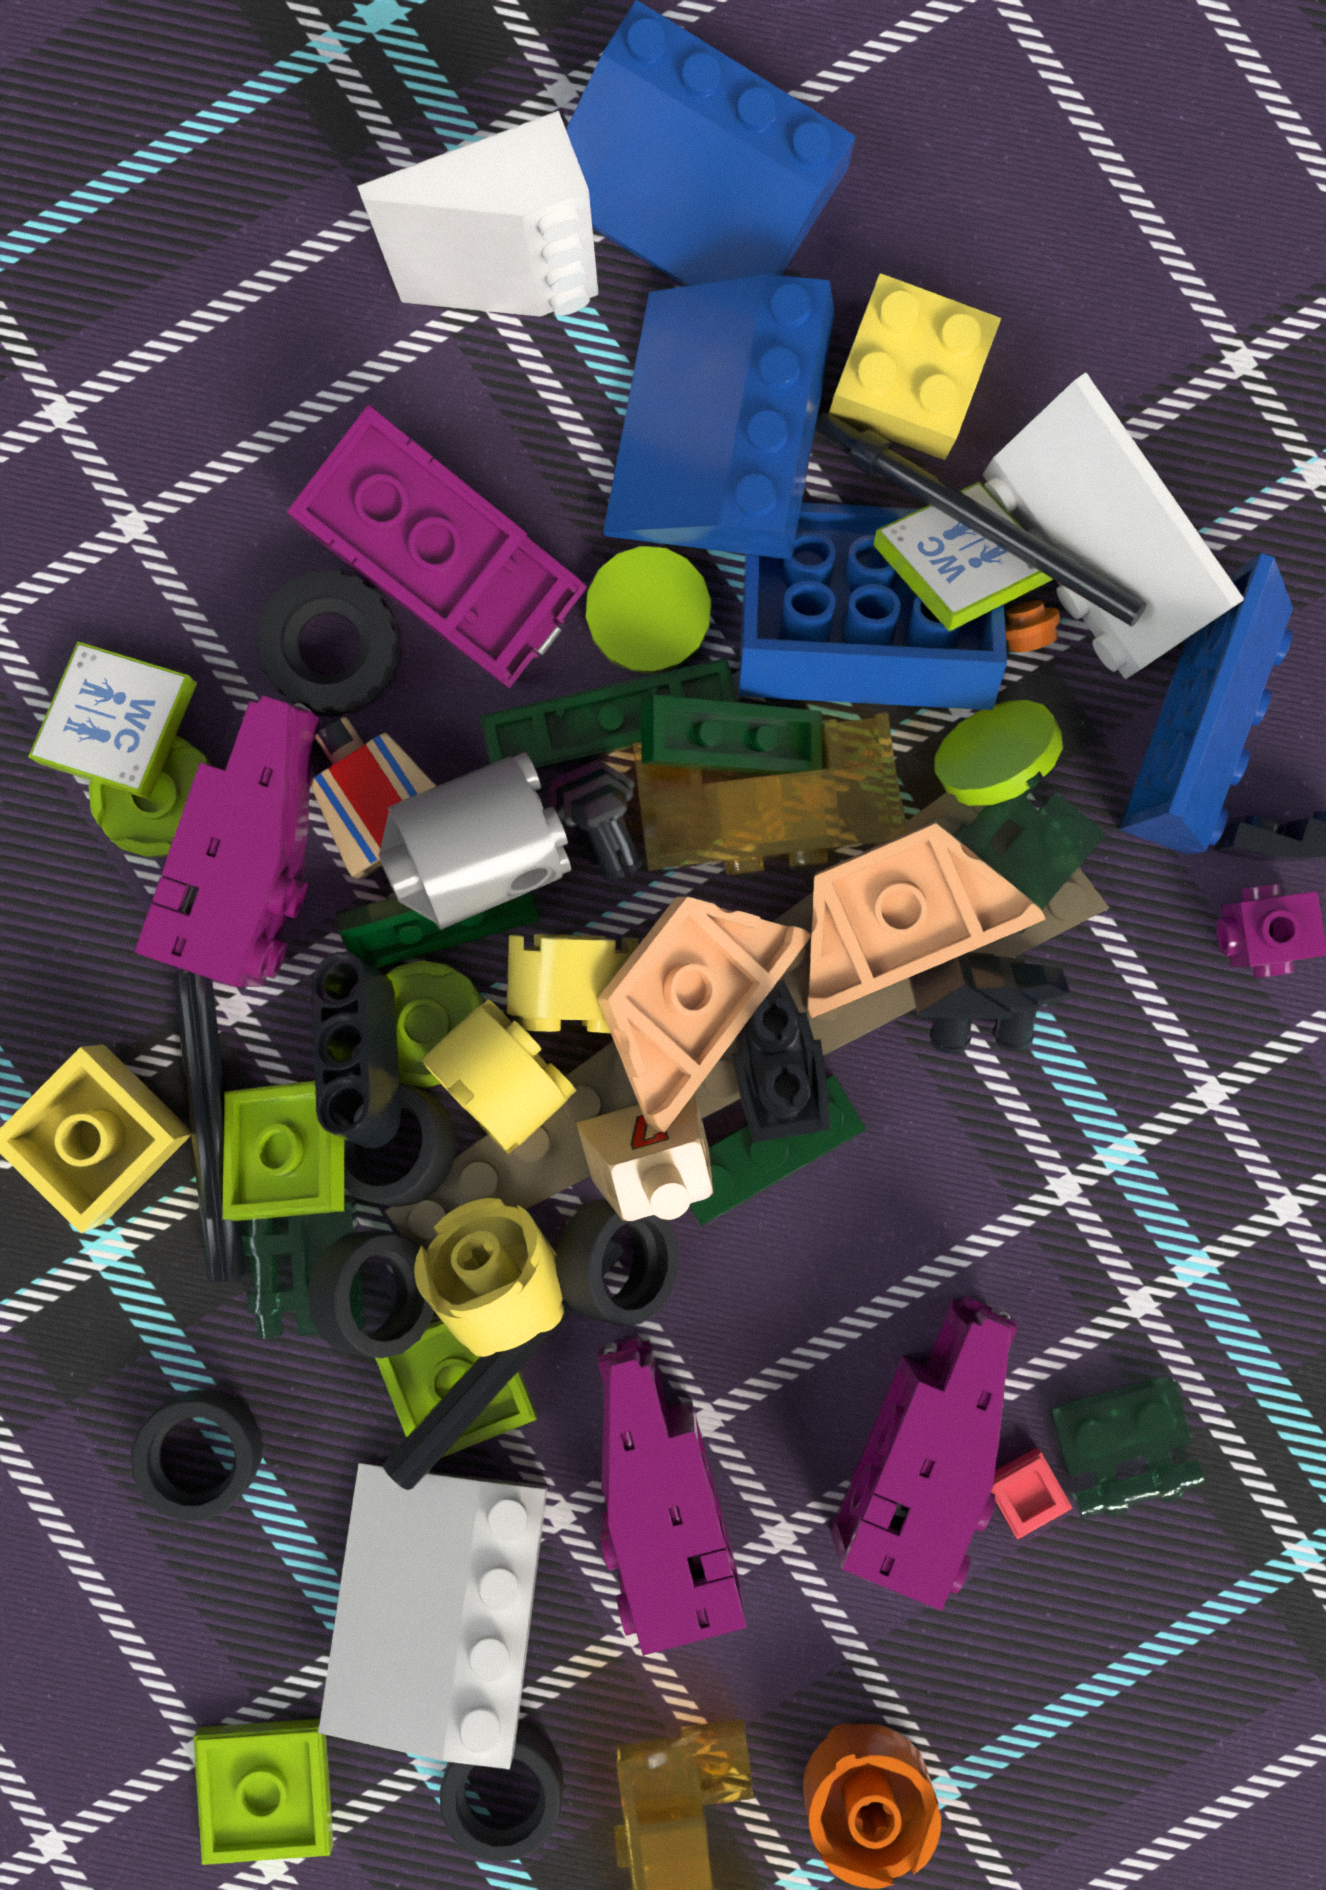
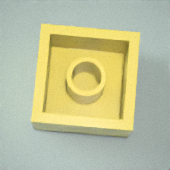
(914, 366)
(91, 1137)

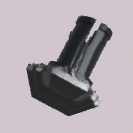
(594, 802)
(985, 989)
(781, 1071)

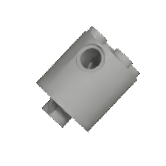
(473, 842)

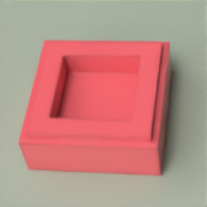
(1028, 1493)

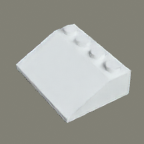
(490, 225)
(1100, 502)
(435, 1616)

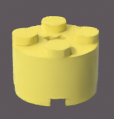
(562, 979)
(498, 1075)
(490, 1276)

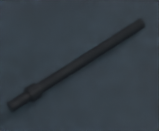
(875, 455)

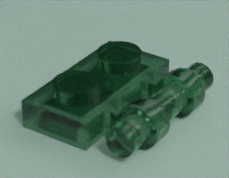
(1043, 852)
(306, 1242)
(1120, 1428)

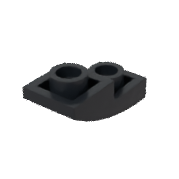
(1264, 840)

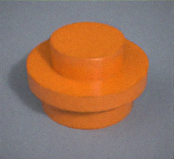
(1030, 626)

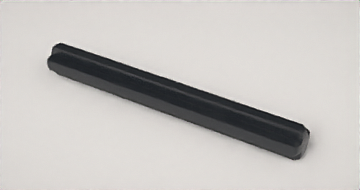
(206, 1117)
(468, 1400)

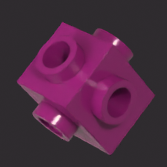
(1271, 930)

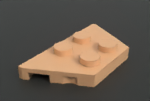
(905, 913)
(690, 997)

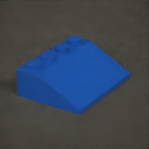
(700, 156)
(723, 415)
(852, 630)
(1208, 716)

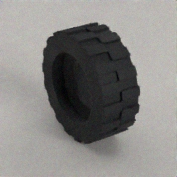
(298, 604)

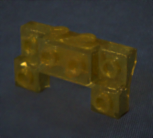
(776, 815)
(665, 1799)

